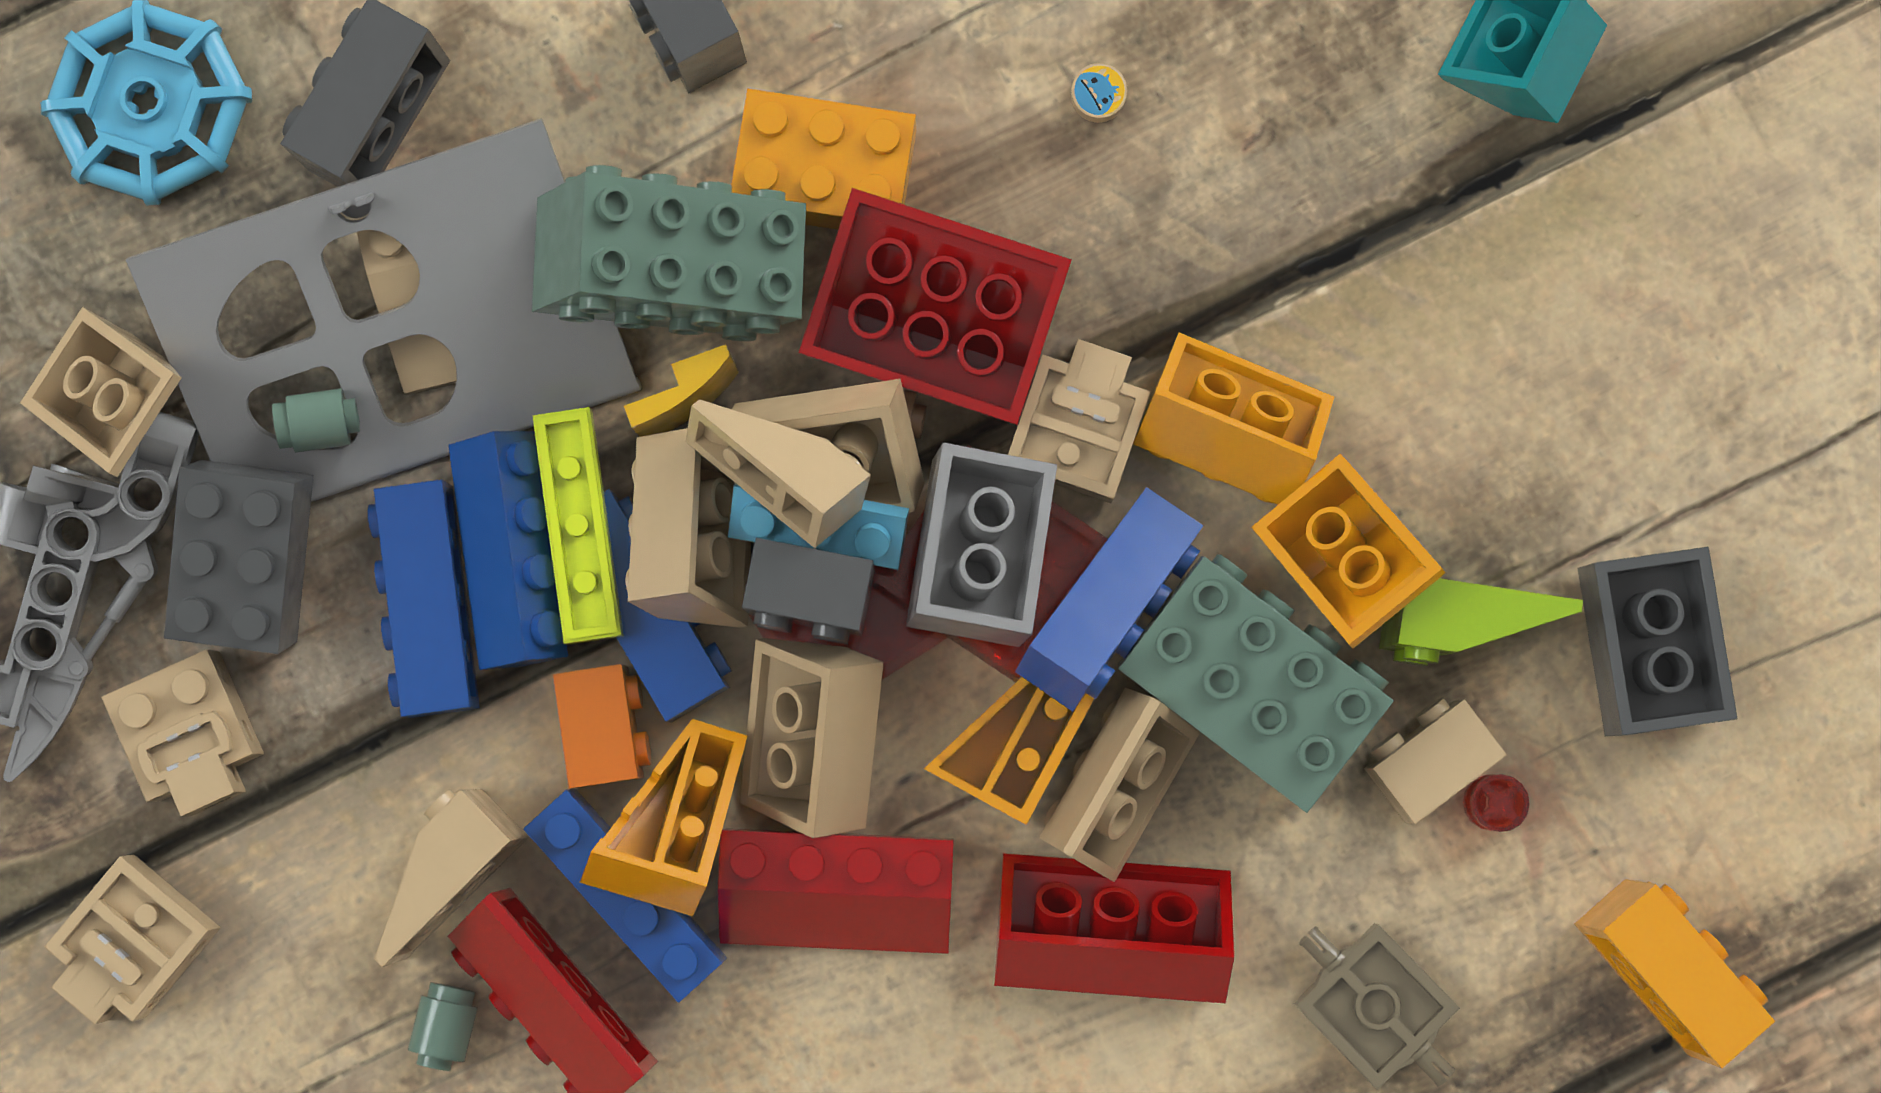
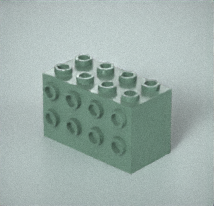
(668, 255)
(1257, 680)

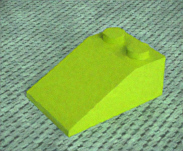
(1465, 615)

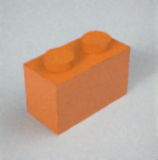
(601, 725)

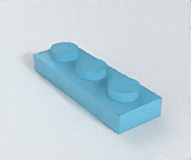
(871, 534)

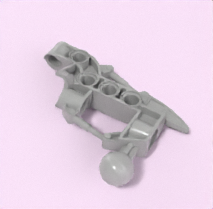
(42, 690)

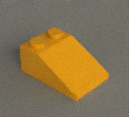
(1348, 550)

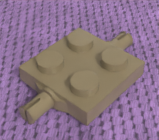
(1376, 1006)

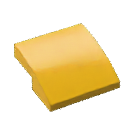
(698, 378)

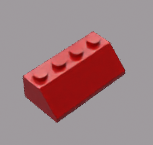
(835, 891)
(1141, 936)
(549, 997)

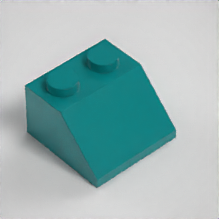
(1524, 54)

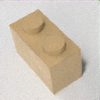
(1433, 759)

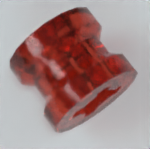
(1511, 803)

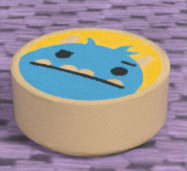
(1098, 92)

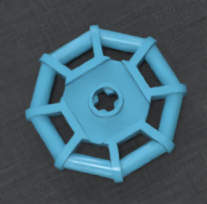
(161, 129)

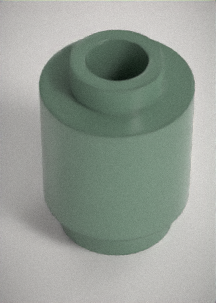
(315, 420)
(443, 1026)

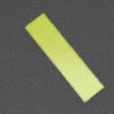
(577, 525)

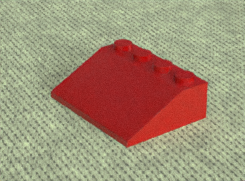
(935, 306)

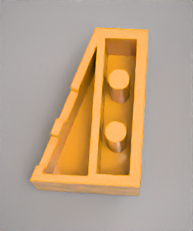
(1012, 749)
(673, 825)

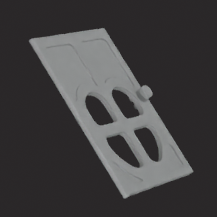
(473, 238)

